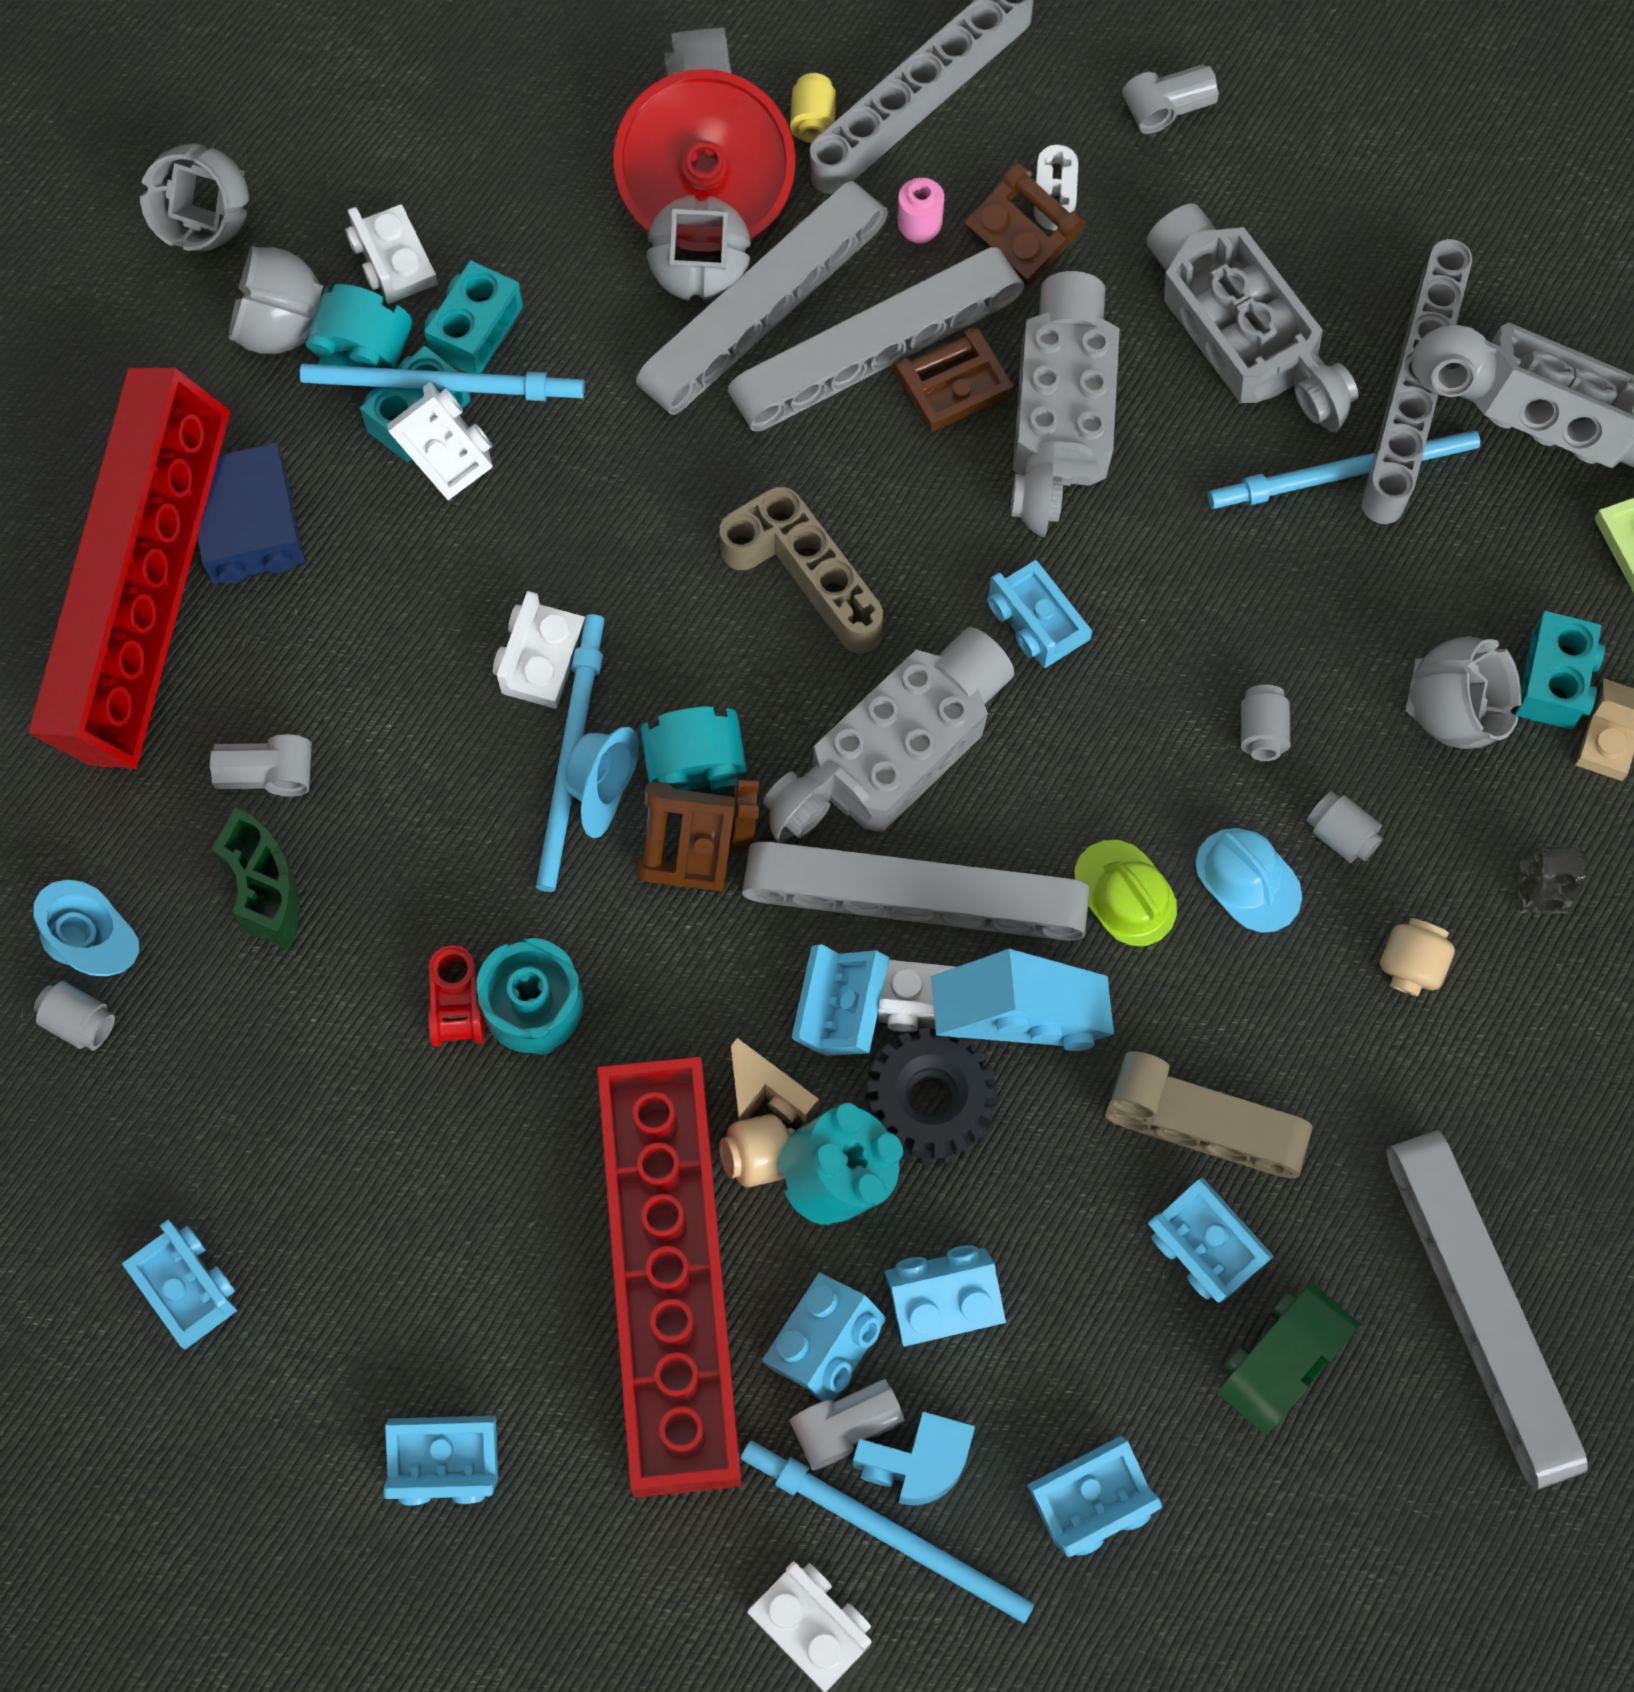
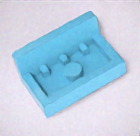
(1038, 613)
(840, 1001)
(1209, 1242)
(180, 1285)
(945, 1294)
(825, 1337)
(441, 1459)
(1094, 1498)

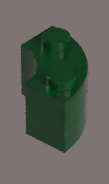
(265, 883)
(1288, 1358)

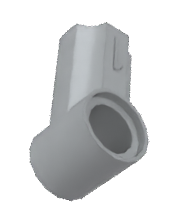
(1158, 100)
(277, 766)
(834, 1428)

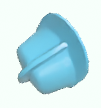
(599, 774)
(1249, 879)
(84, 929)

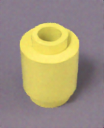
(812, 106)

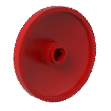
(704, 139)

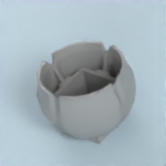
(170, 196)
(698, 278)
(276, 302)
(1465, 692)

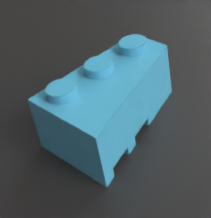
(1023, 1001)

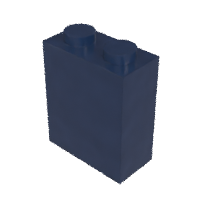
(249, 517)

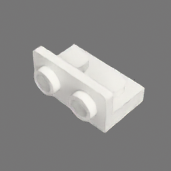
(392, 253)
(442, 441)
(538, 652)
(908, 996)
(811, 1626)

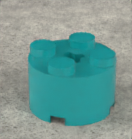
(357, 329)
(695, 750)
(523, 969)
(839, 1165)

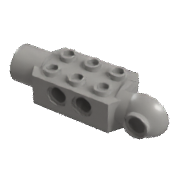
(1246, 317)
(1534, 388)
(1064, 397)
(895, 739)

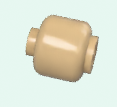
(1417, 957)
(753, 1150)

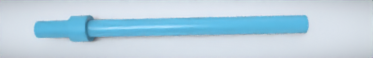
(534, 385)
(1258, 488)
(586, 666)
(794, 1477)

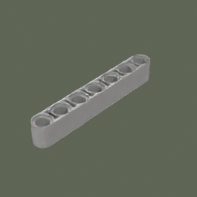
(915, 90)
(761, 297)
(1435, 306)
(875, 339)
(916, 891)
(1487, 1311)

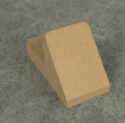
(1609, 732)
(760, 1079)

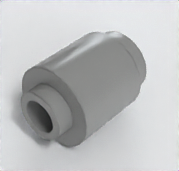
(1265, 722)
(1345, 827)
(73, 1015)

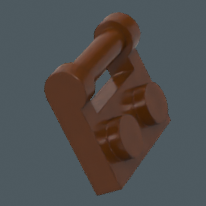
(1020, 240)
(958, 390)
(702, 841)

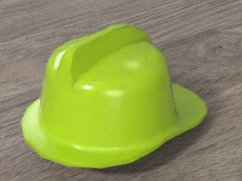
(1127, 892)

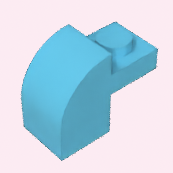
(930, 1469)

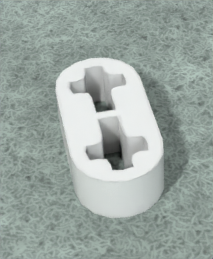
(1065, 187)

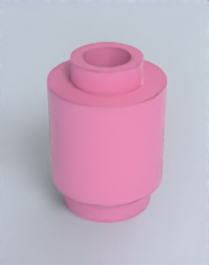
(920, 210)

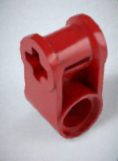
(454, 1006)

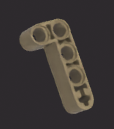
(810, 572)
(1206, 1119)

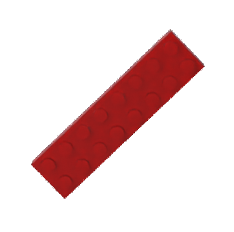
(130, 569)
(668, 1279)

